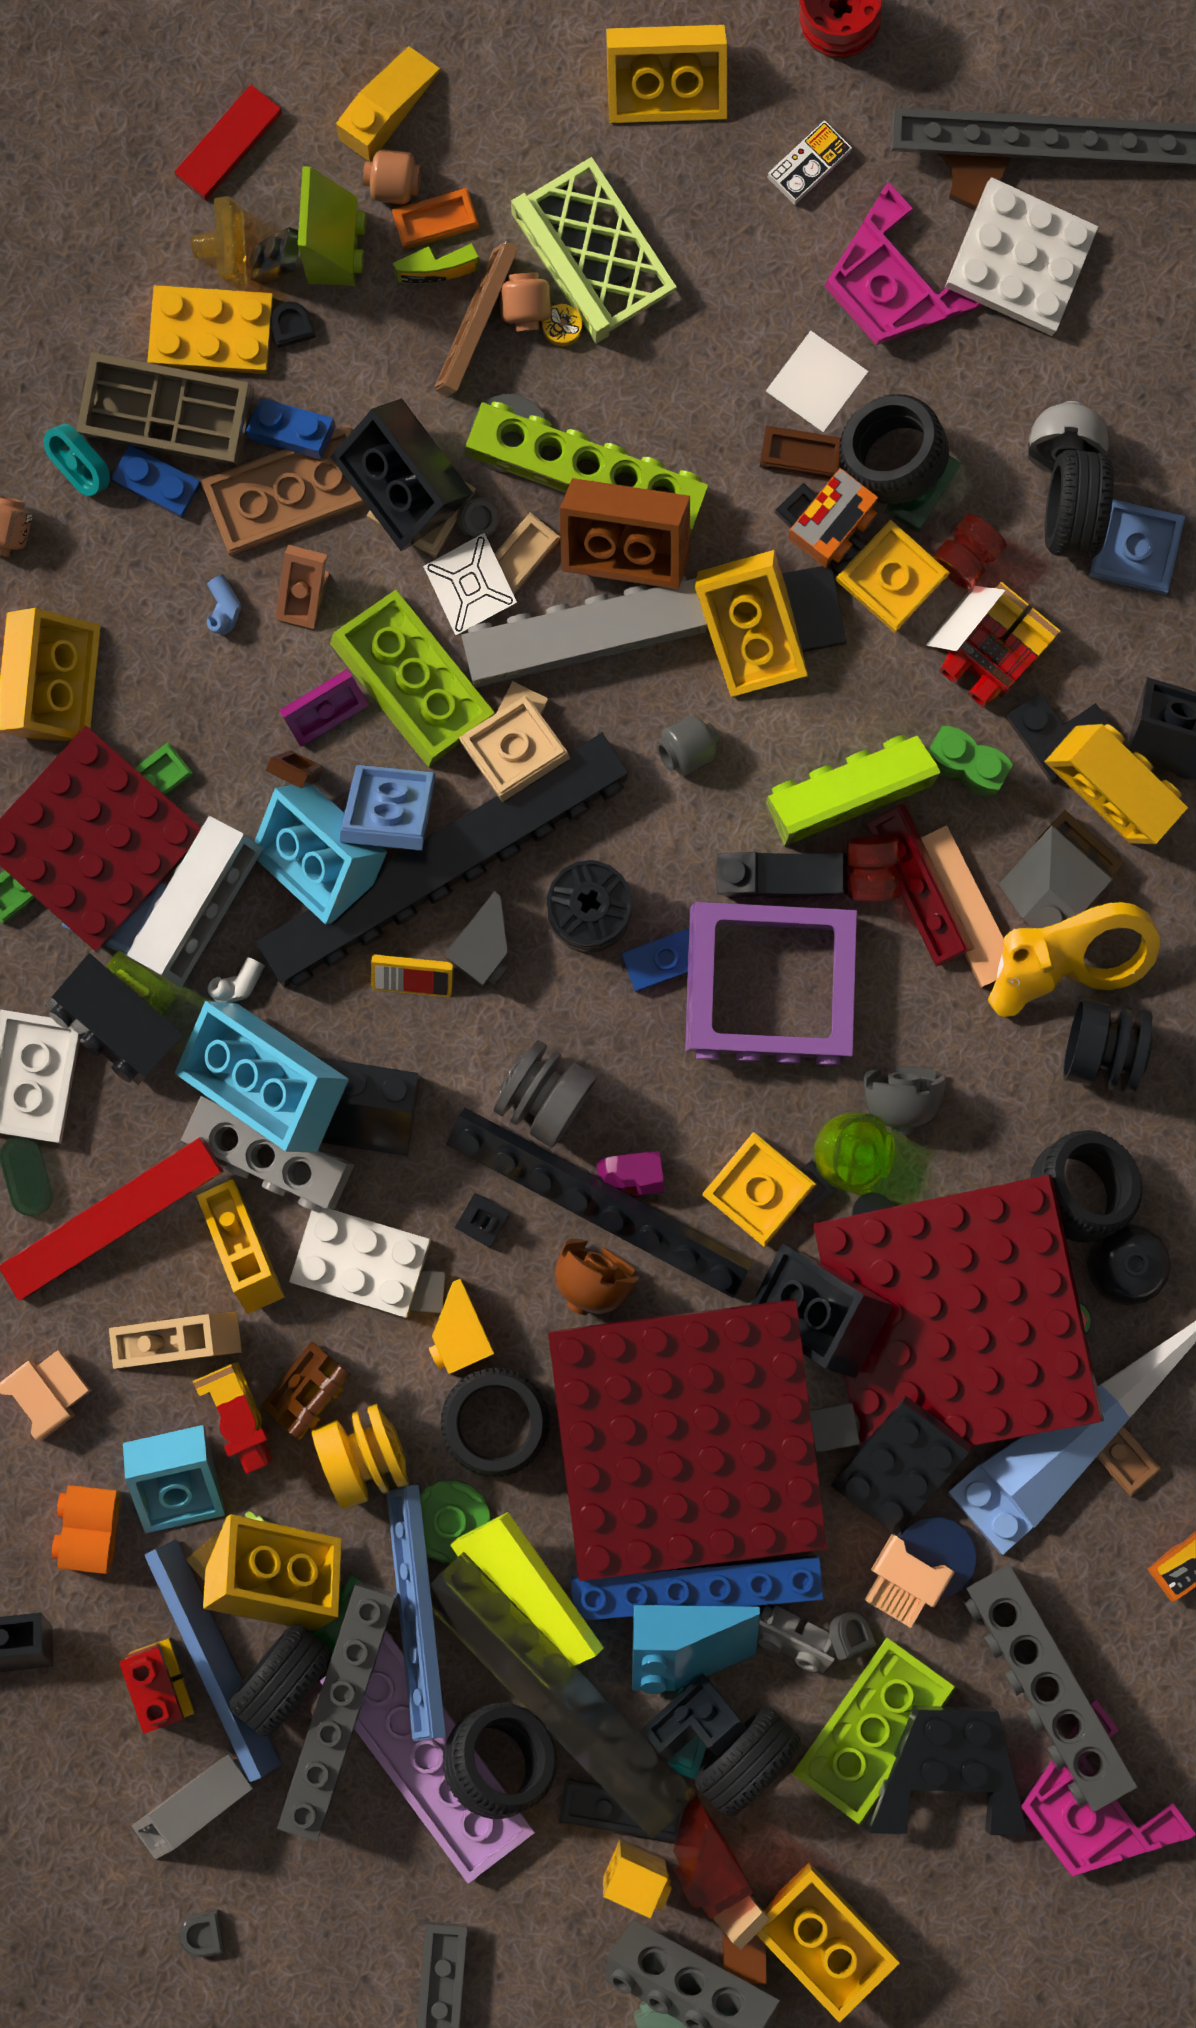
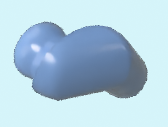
(227, 606)

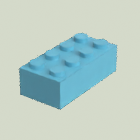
(261, 1076)

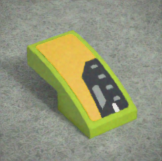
(423, 268)

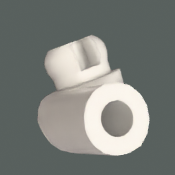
(236, 987)

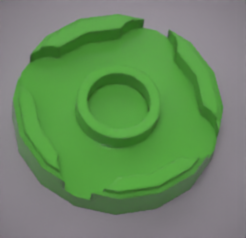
(459, 1511)

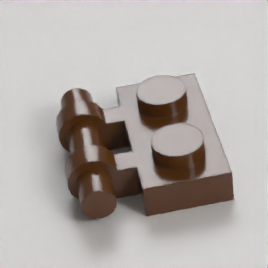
(306, 1390)

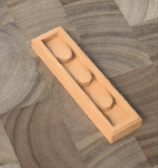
(969, 905)

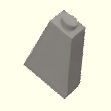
(192, 1806)

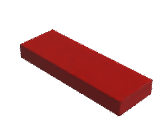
(228, 142)

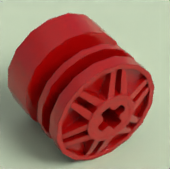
(843, 35)

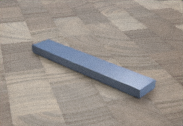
(416, 1613)
(209, 1655)

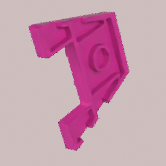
(881, 286)
(1097, 1838)

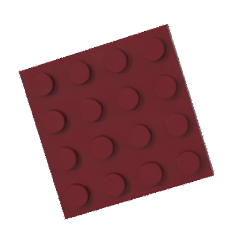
(93, 839)

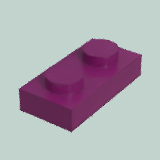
(324, 707)

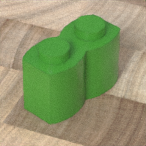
(977, 766)

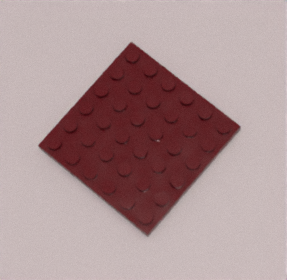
(979, 1316)
(687, 1440)

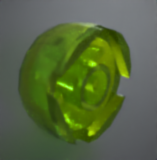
(854, 1151)

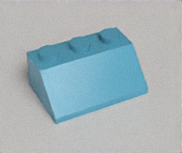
(306, 852)

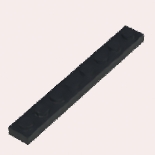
(599, 1202)

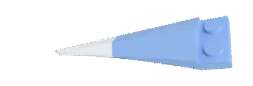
(1029, 1476)

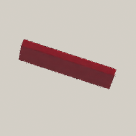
(923, 888)

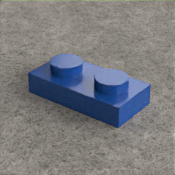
(291, 428)
(156, 481)

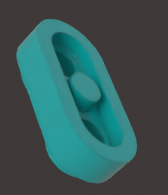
(76, 460)

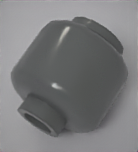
(688, 745)

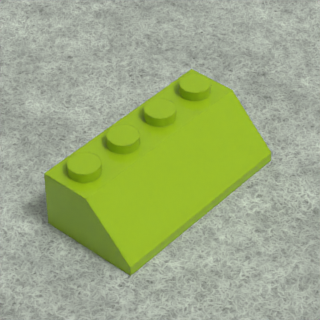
(852, 789)

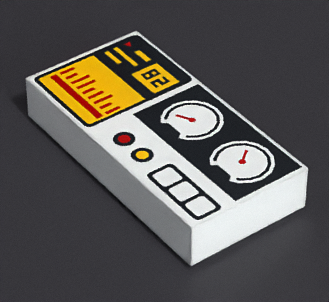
(809, 162)

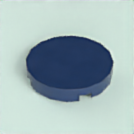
(945, 1543)

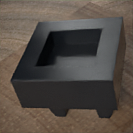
(482, 1220)

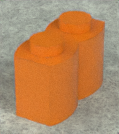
(88, 1529)

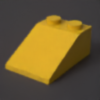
(751, 623)

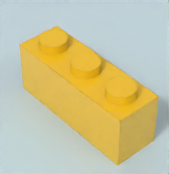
(636, 1879)

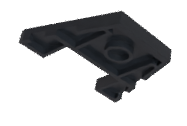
(951, 1752)

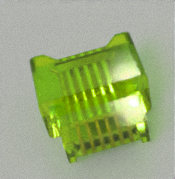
(142, 982)

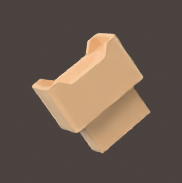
(46, 1392)
(905, 1583)

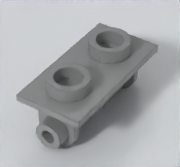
(810, 1649)

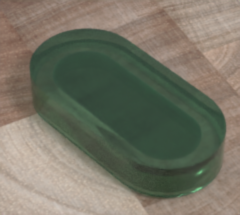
(26, 1176)

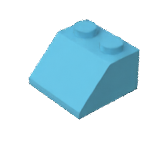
(173, 1479)

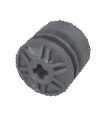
(544, 1093)

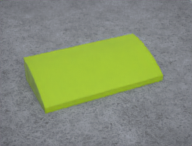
(410, 677)
(863, 1733)

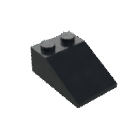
(834, 1312)

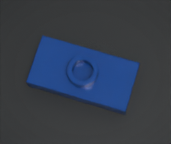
(658, 960)

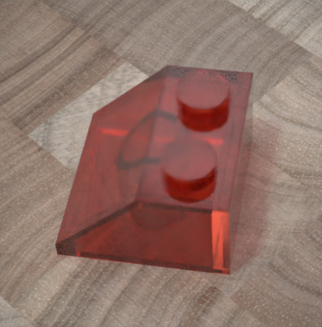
(707, 1864)

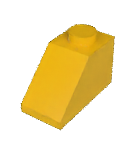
(459, 1333)

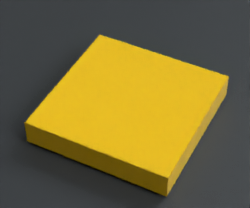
(892, 576)
(759, 1189)

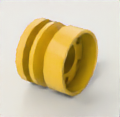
(360, 1456)

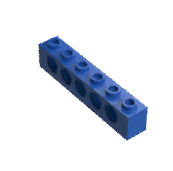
(703, 1585)

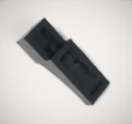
(781, 874)

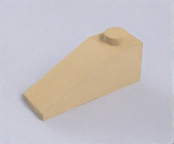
(175, 1340)

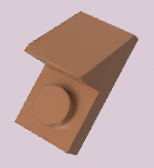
(301, 586)

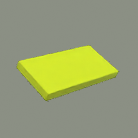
(520, 1573)

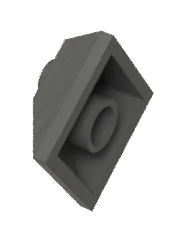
(1053, 881)

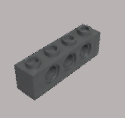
(683, 1970)

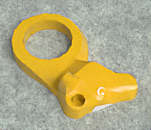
(1040, 957)

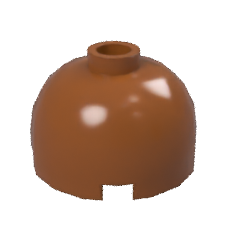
(591, 1279)

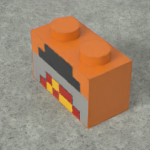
(833, 518)

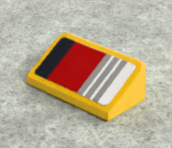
(412, 975)

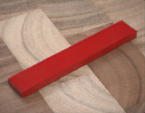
(111, 1218)

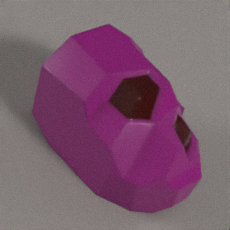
(633, 1173)

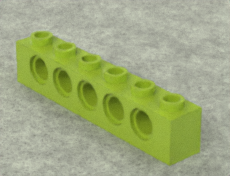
(525, 461)

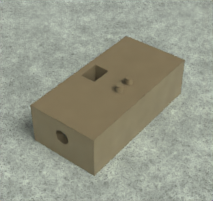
(130, 397)

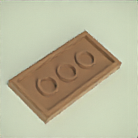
(279, 495)

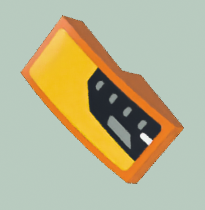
(1176, 1569)

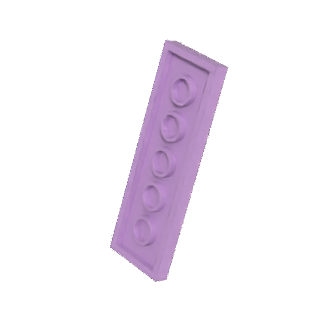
(417, 1771)

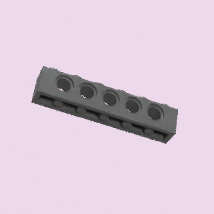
(337, 1711)
(1112, 1777)

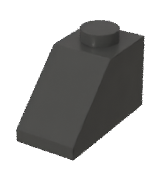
(482, 945)

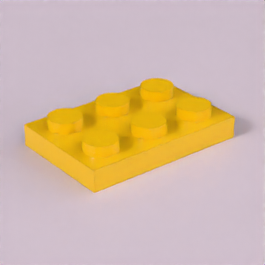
(210, 329)

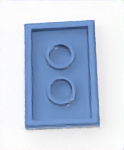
(388, 807)

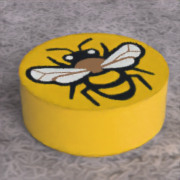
(563, 326)

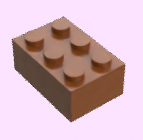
(625, 533)

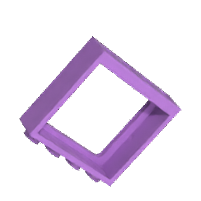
(748, 1048)

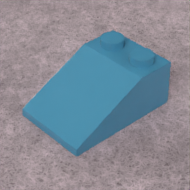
(684, 1641)

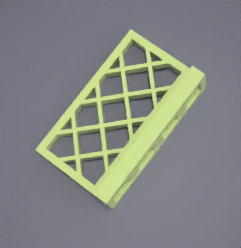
(563, 267)

